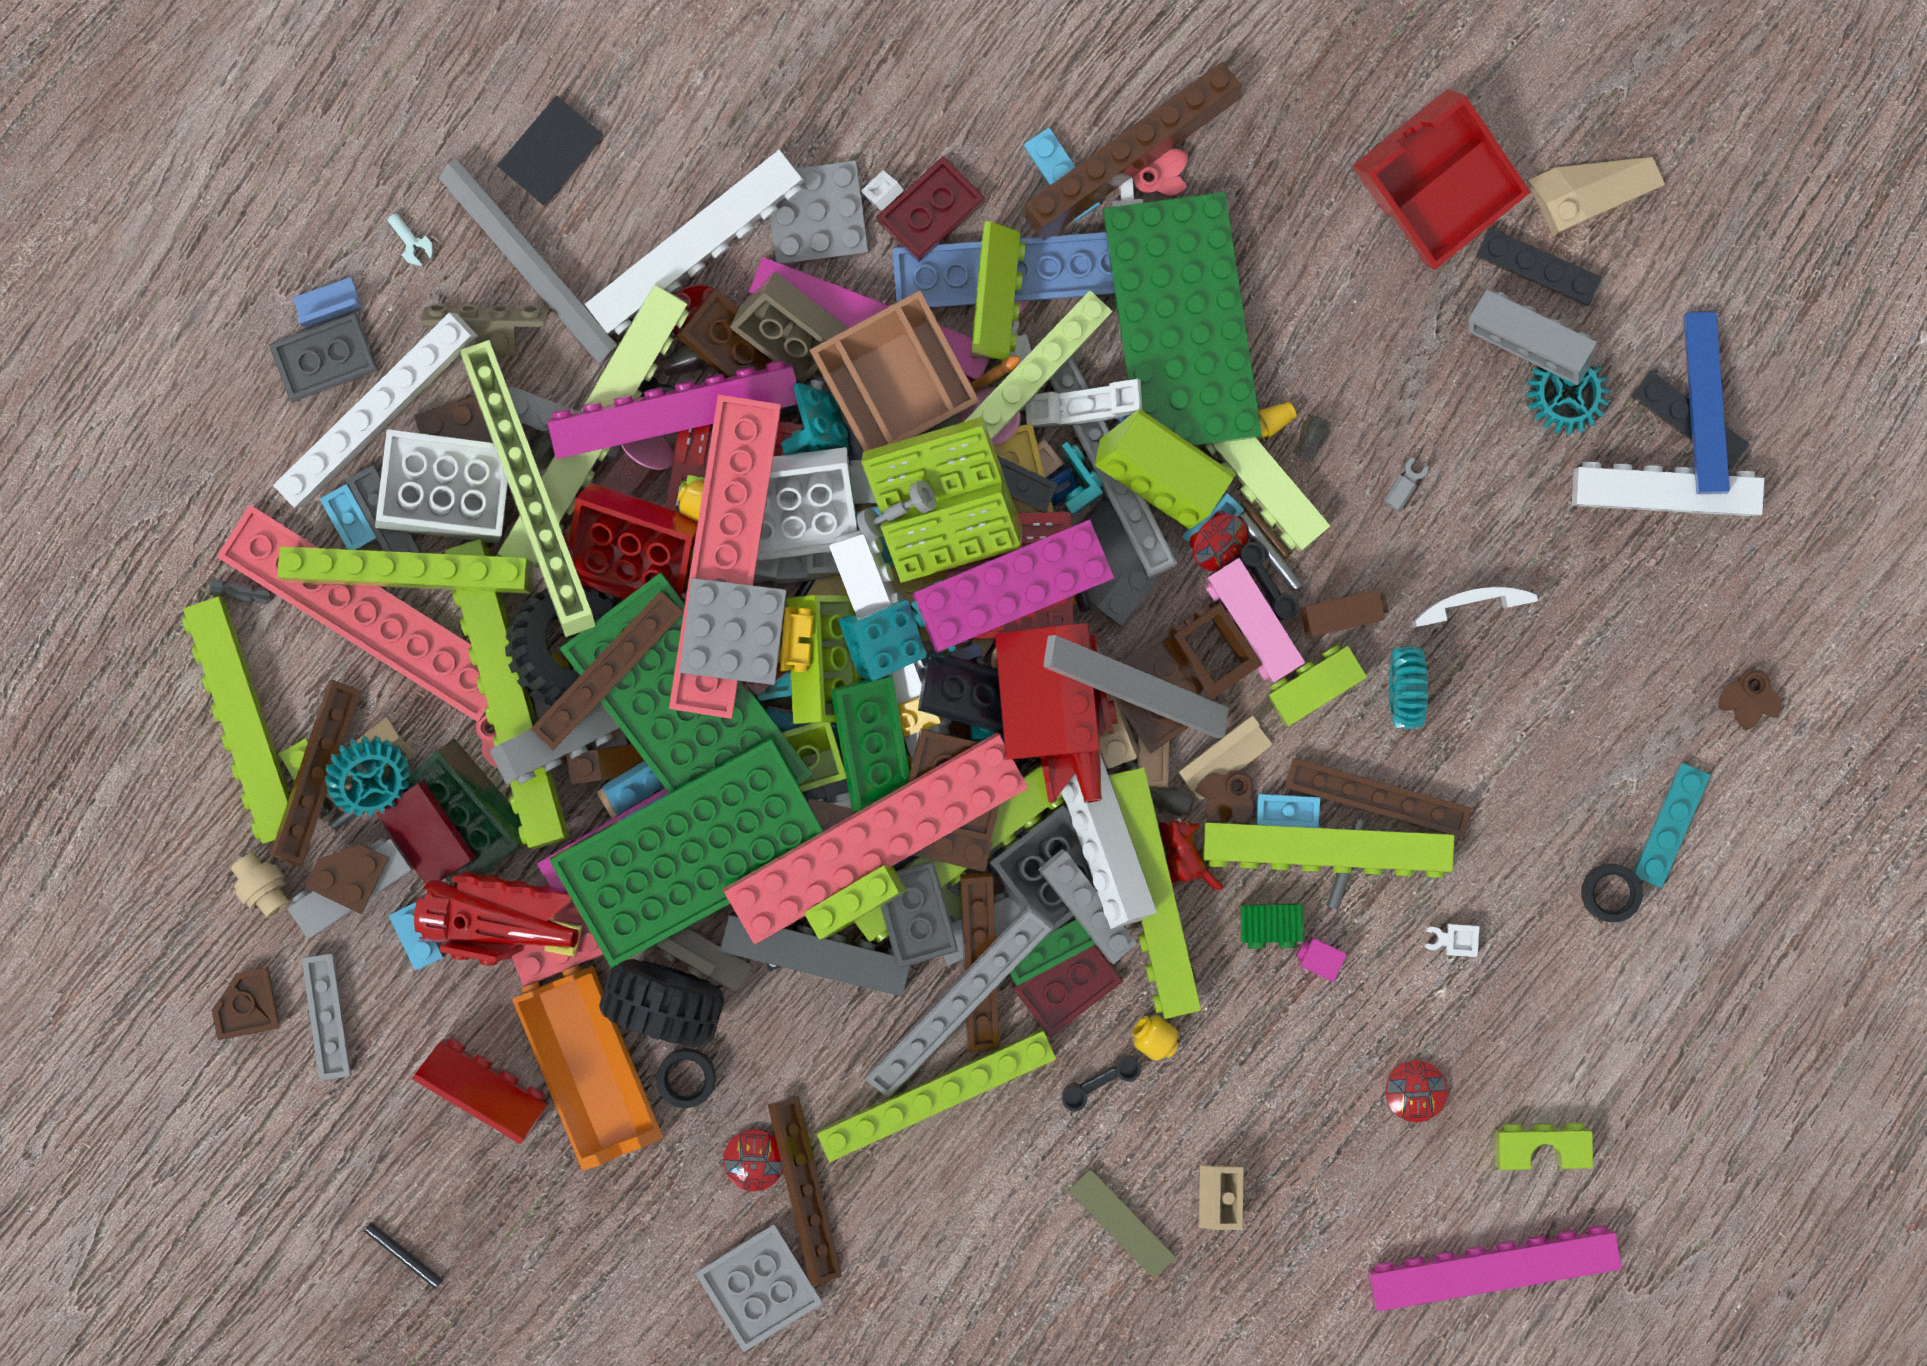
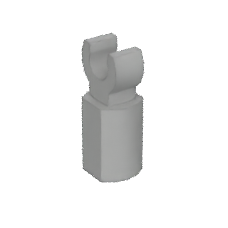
(1404, 486)

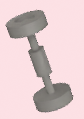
(921, 496)

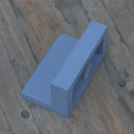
(327, 302)

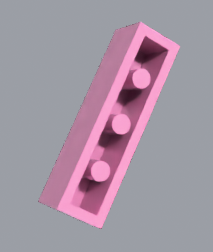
(1254, 620)

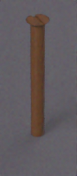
(1265, 529)

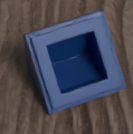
(1066, 484)

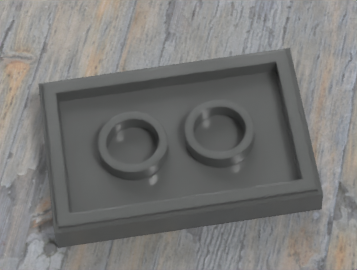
(323, 357)
(919, 918)

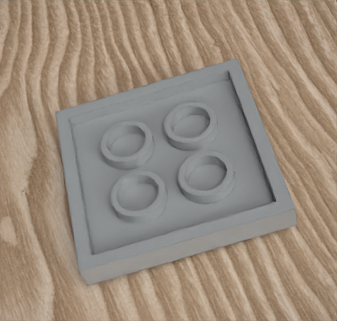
(822, 218)
(733, 631)
(759, 1287)

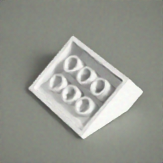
(441, 487)
(807, 504)

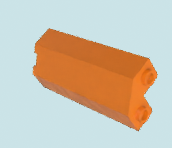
(586, 1068)

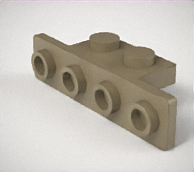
(492, 323)
(704, 958)

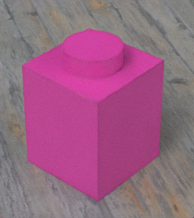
(1320, 958)

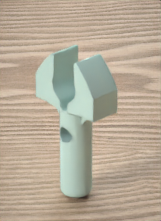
(410, 241)

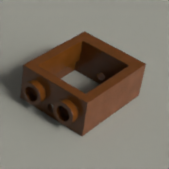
(1343, 613)
(1191, 664)

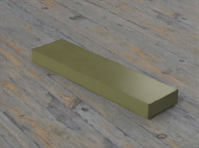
(1122, 1223)

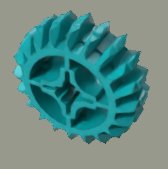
(1577, 403)
(1408, 687)
(365, 765)

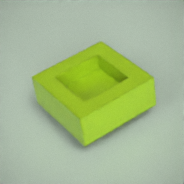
(293, 757)

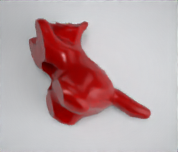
(1183, 858)

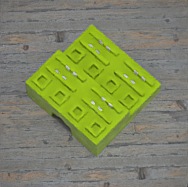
(973, 502)

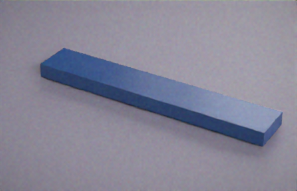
(1706, 403)

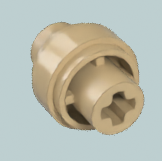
(260, 885)

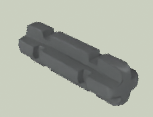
(240, 591)

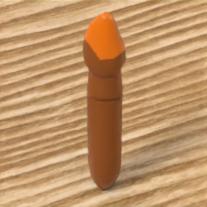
(995, 373)

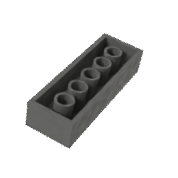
(830, 957)

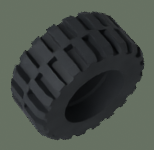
(529, 647)
(662, 1002)

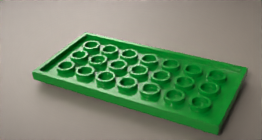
(1183, 316)
(672, 741)
(680, 851)

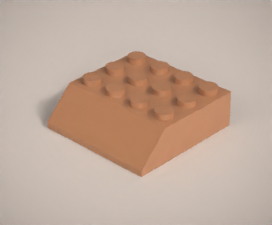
(894, 374)

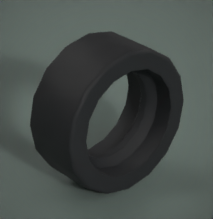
(1633, 882)
(682, 1101)

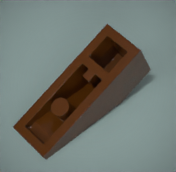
(602, 764)

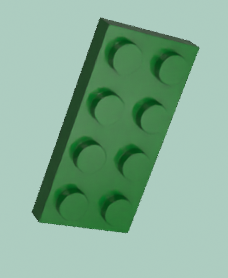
(870, 740)

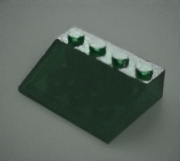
(472, 805)

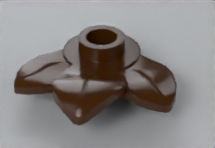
(1750, 704)
(1224, 800)

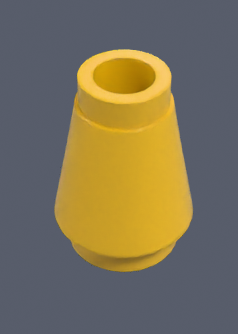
(1275, 418)

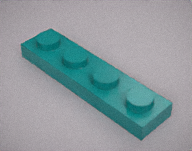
(1671, 825)

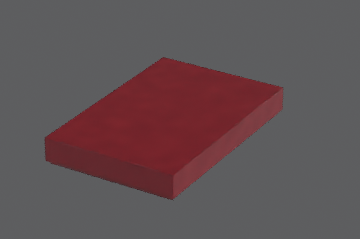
(930, 209)
(426, 834)
(1068, 989)

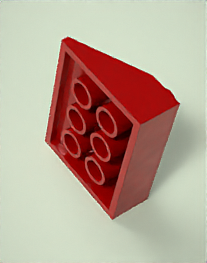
(628, 541)
(1040, 707)
(482, 1090)

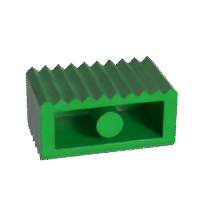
(1271, 924)

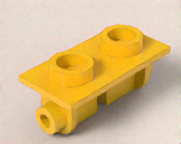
(792, 652)

